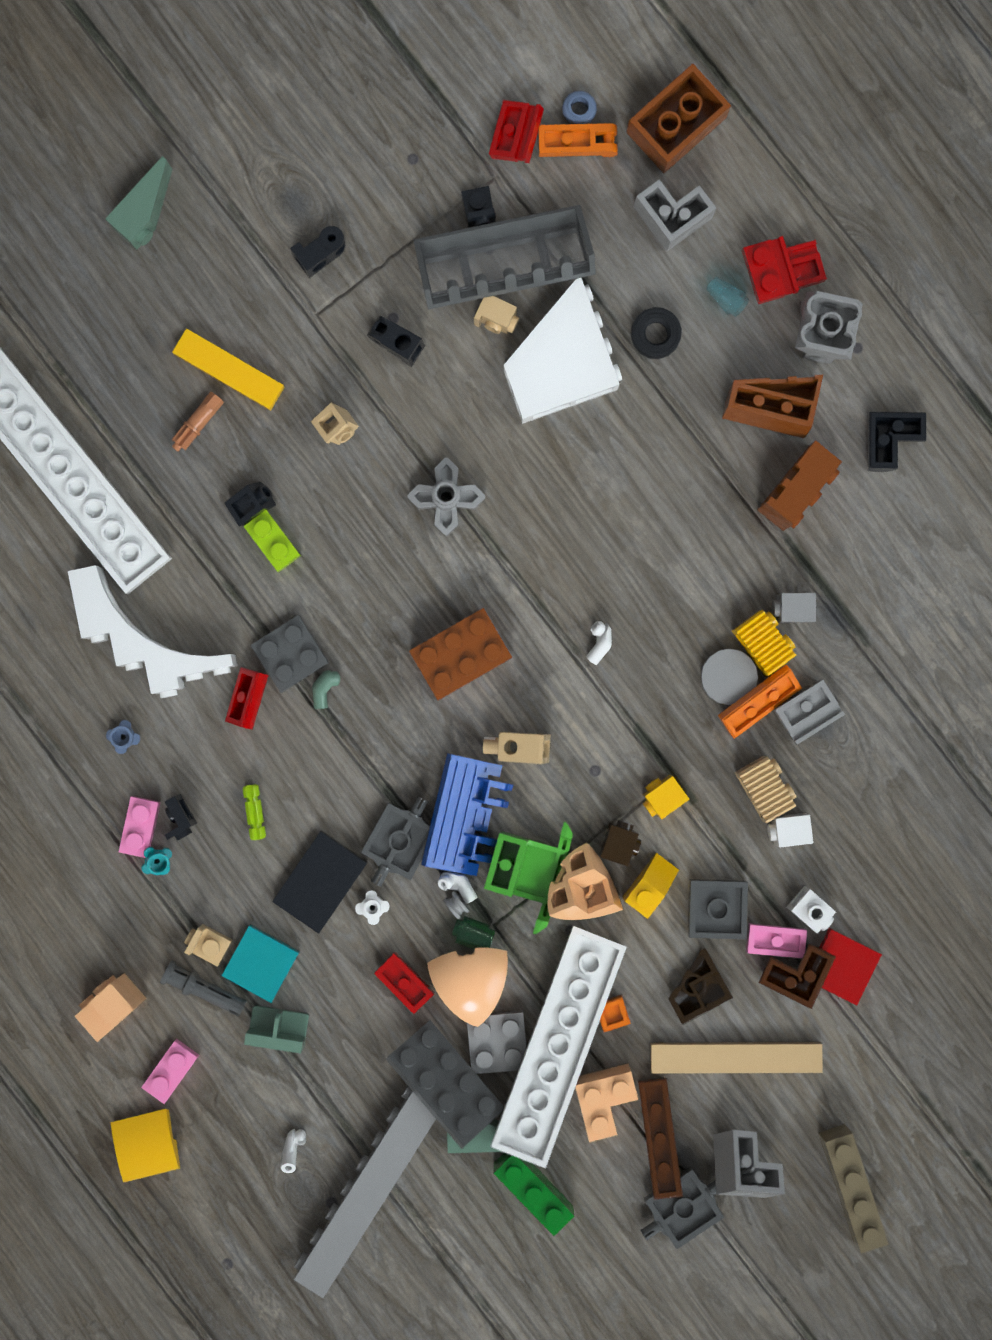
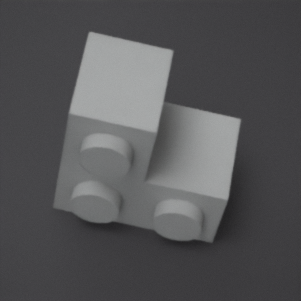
(670, 219)
(739, 1167)

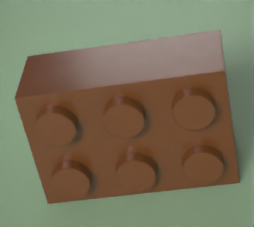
(678, 118)
(460, 654)

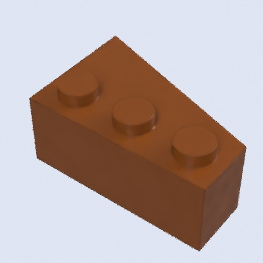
(775, 404)
(800, 486)

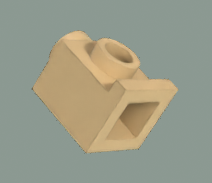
(496, 315)
(339, 429)

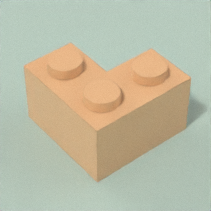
(112, 1003)
(601, 1091)

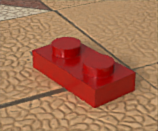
(404, 983)

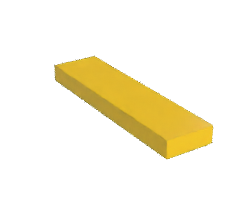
(228, 369)

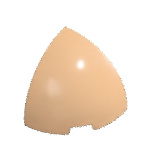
(582, 888)
(470, 982)

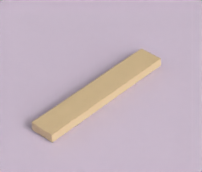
(736, 1057)

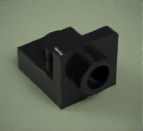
(478, 206)
(250, 503)
(179, 812)

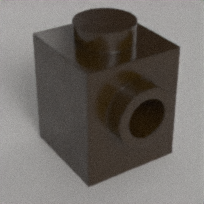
(620, 843)

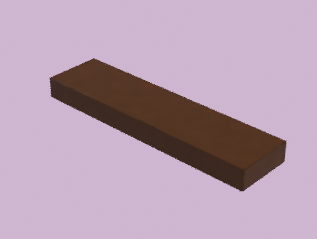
(660, 1138)

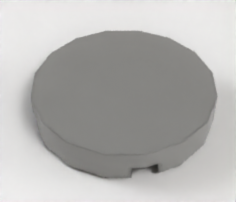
(728, 676)

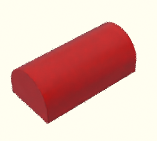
(246, 698)

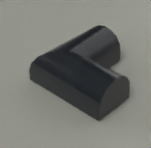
(885, 432)

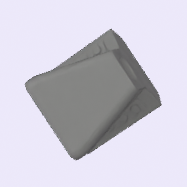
(828, 326)

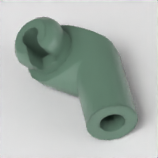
(322, 685)

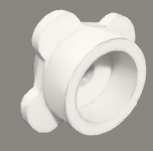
(372, 915)

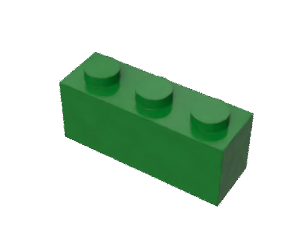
(534, 1191)

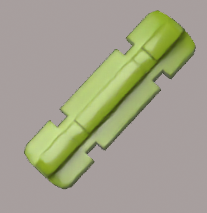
(254, 812)

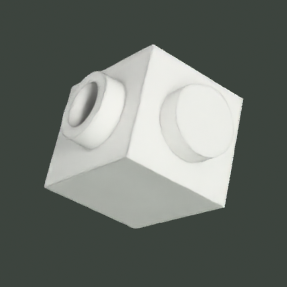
(811, 910)

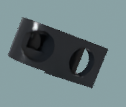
(320, 251)
(396, 340)

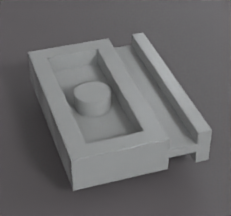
(809, 712)

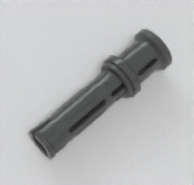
(191, 983)

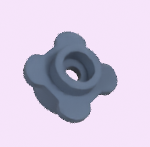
(114, 737)

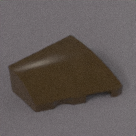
(699, 990)

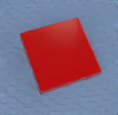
(851, 967)

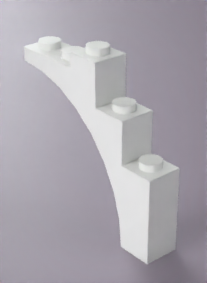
(101, 616)

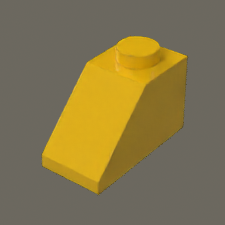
(651, 885)

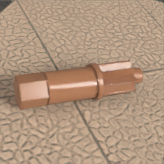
(197, 422)

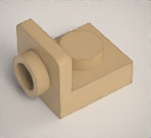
(207, 944)

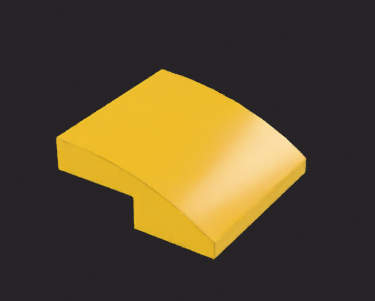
(145, 1145)

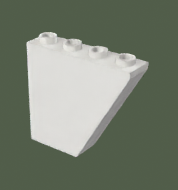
(562, 359)

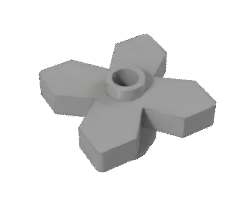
(446, 482)

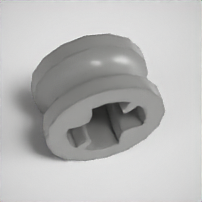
(456, 905)

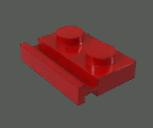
(516, 131)
(807, 264)
(770, 270)

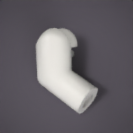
(603, 642)
(457, 882)
(289, 1152)

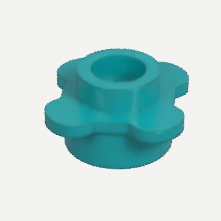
(159, 868)

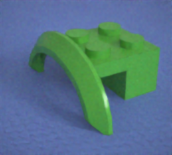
(527, 868)

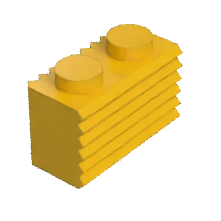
(764, 642)

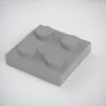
(497, 1043)

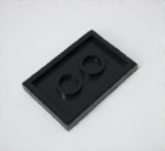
(320, 882)

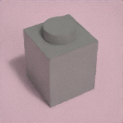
(795, 608)

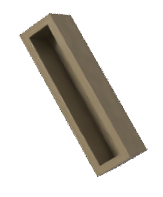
(853, 1188)

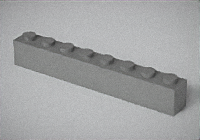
(364, 1195)

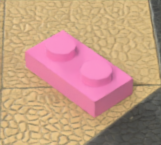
(139, 826)
(776, 940)
(170, 1071)

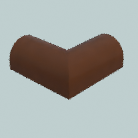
(801, 983)

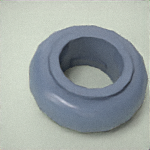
(575, 97)

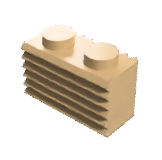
(766, 788)

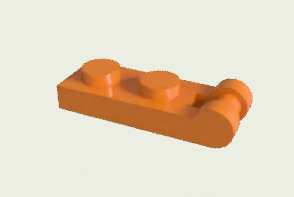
(577, 140)

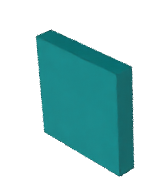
(260, 963)

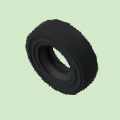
(651, 316)

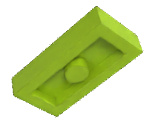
(272, 541)

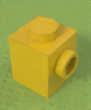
(663, 796)

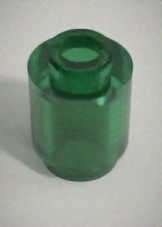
(473, 933)

